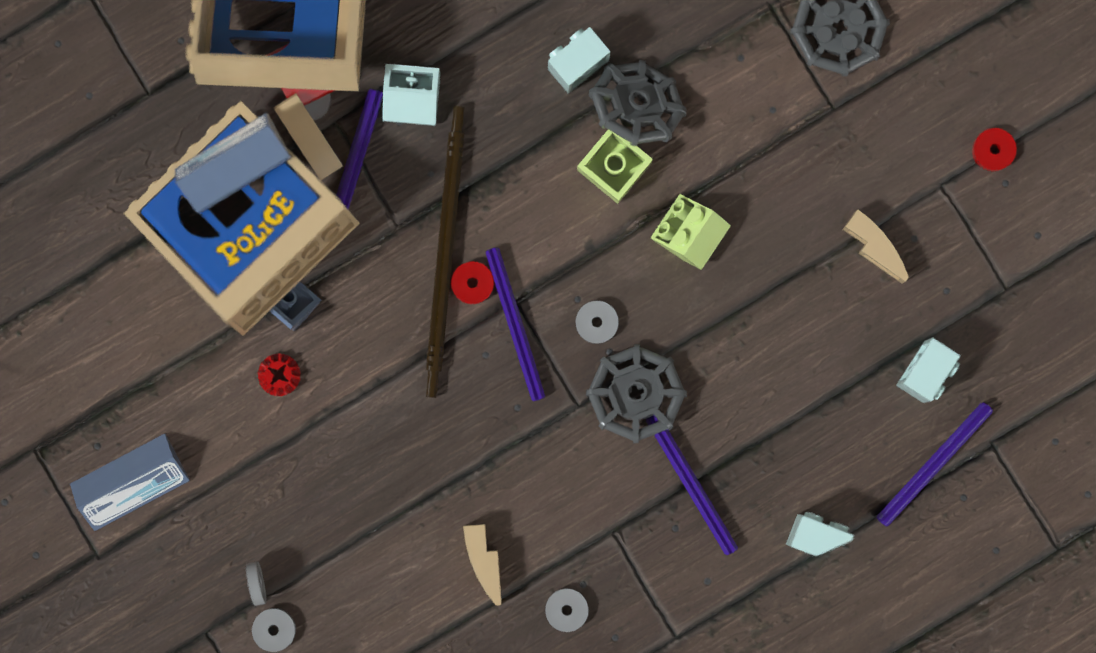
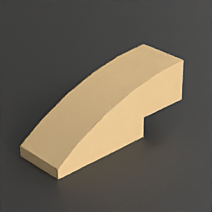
(308, 136)
(876, 246)
(484, 562)

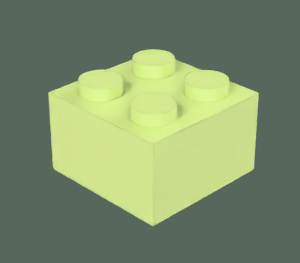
(614, 165)

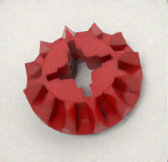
(291, 372)

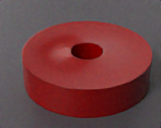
(999, 138)
(460, 283)

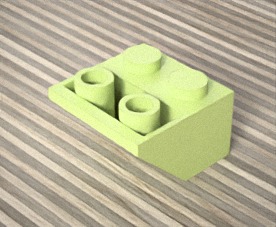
(690, 231)

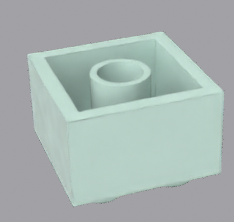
(578, 59)
(929, 370)

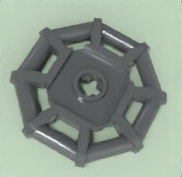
(841, 43)
(631, 113)
(650, 400)

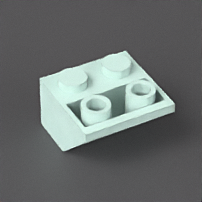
(410, 94)
(815, 537)

